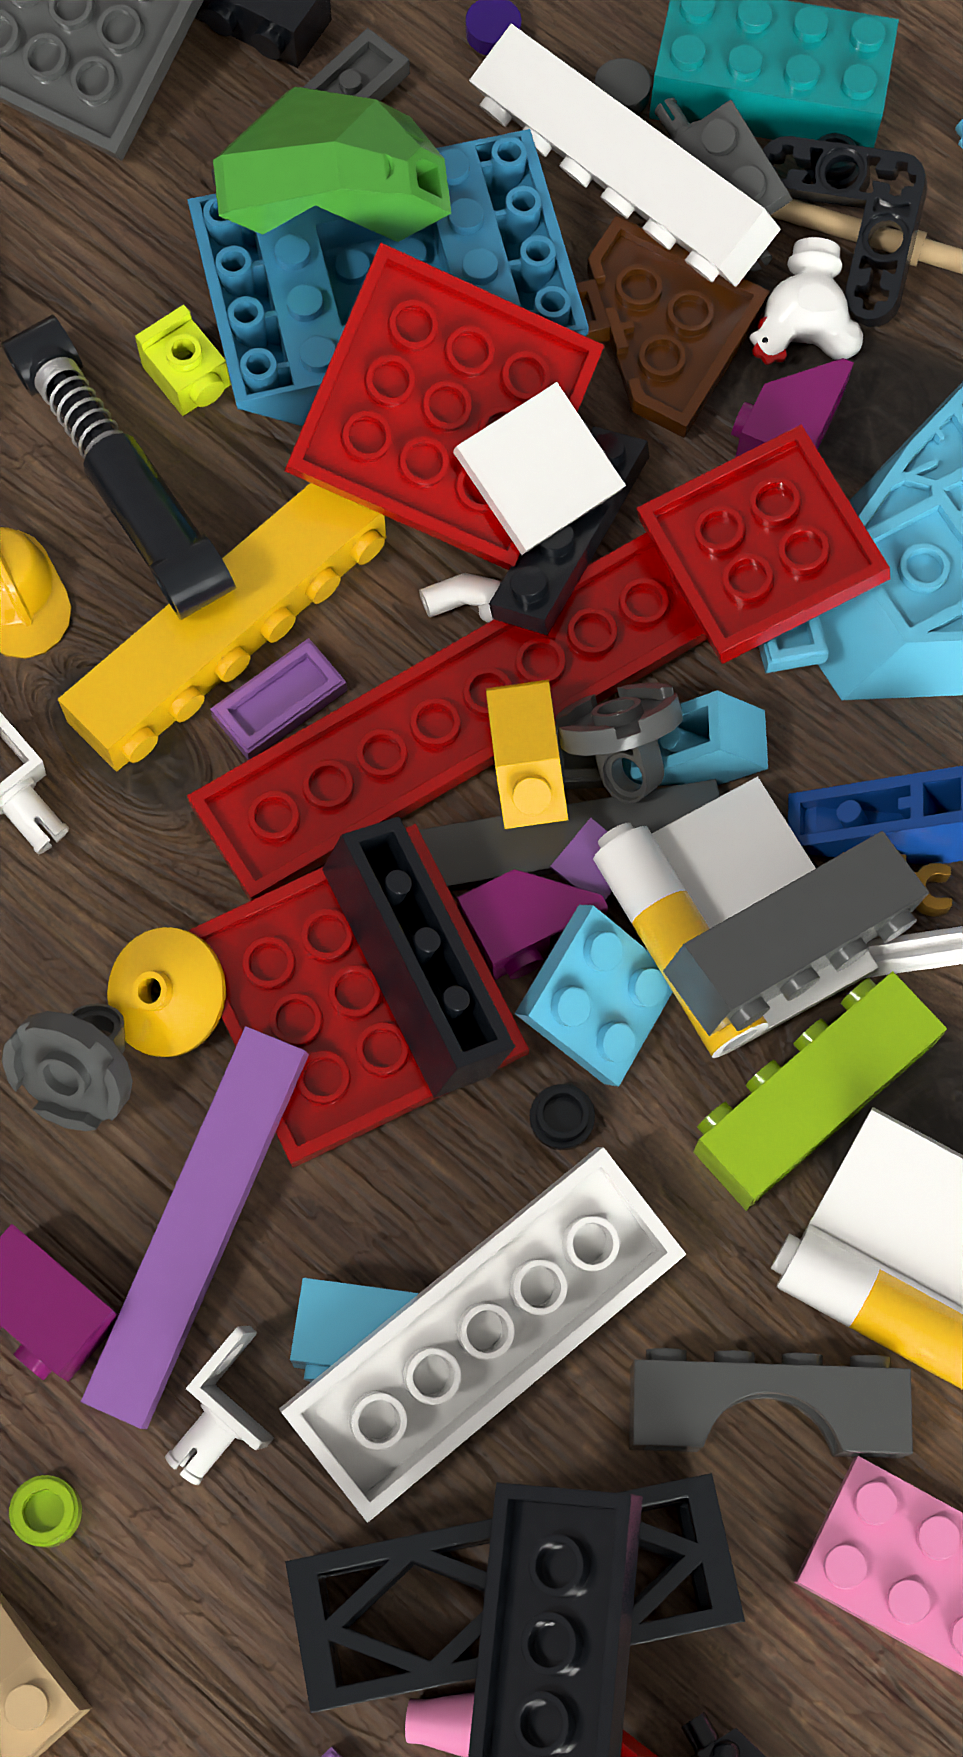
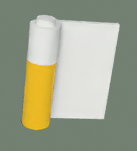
(704, 873)
(888, 1247)

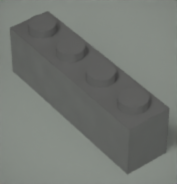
(796, 933)

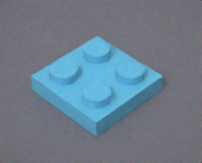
(596, 995)

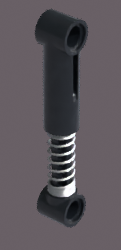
(134, 491)

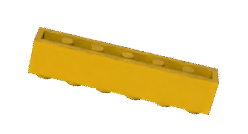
(174, 662)

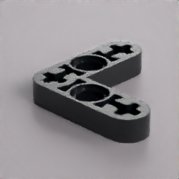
(879, 207)

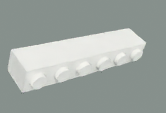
(625, 157)

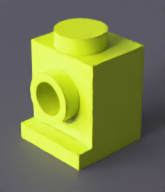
(183, 361)

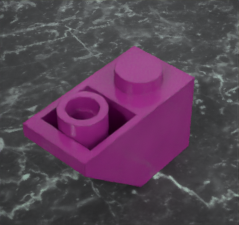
(521, 919)

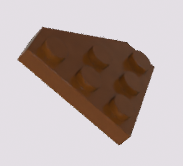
(669, 323)

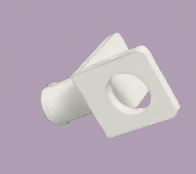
(19, 798)
(221, 1417)

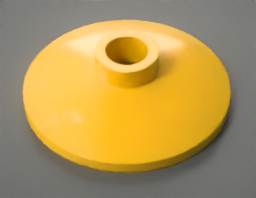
(189, 996)

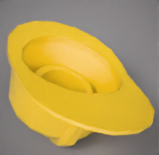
(32, 597)

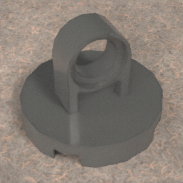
(621, 730)
(71, 1065)

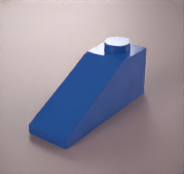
(914, 810)

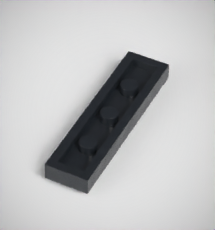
(548, 573)

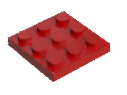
(763, 544)

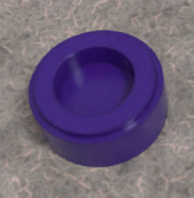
(488, 21)

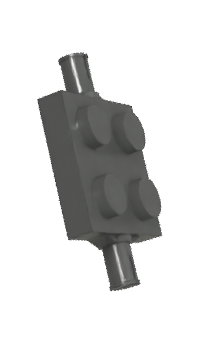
(731, 151)

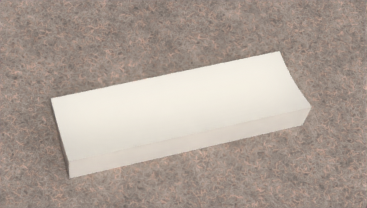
(482, 1333)

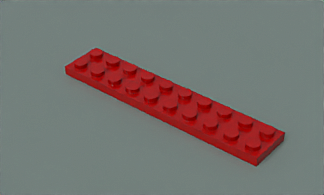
(433, 723)

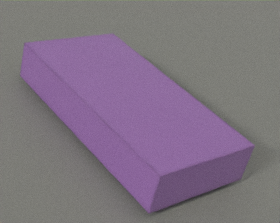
(279, 699)

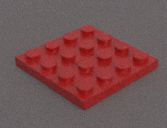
(417, 377)
(306, 982)

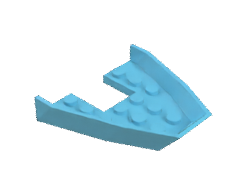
(908, 630)

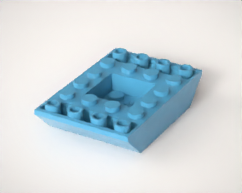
(291, 290)

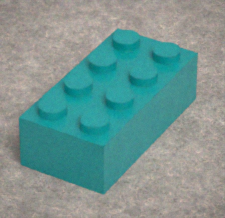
(780, 63)

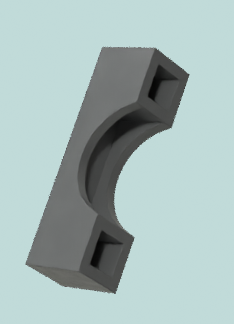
(856, 1407)

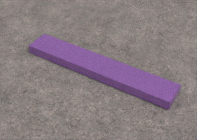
(195, 1228)

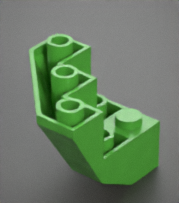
(337, 156)

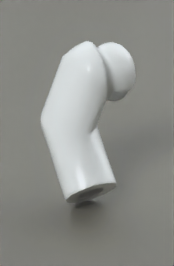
(458, 591)

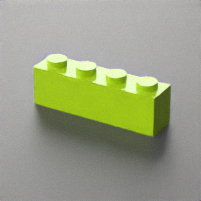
(818, 1089)

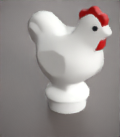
(808, 307)

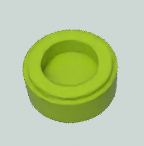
(45, 1511)

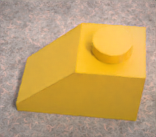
(526, 754)

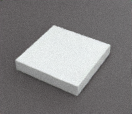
(539, 468)

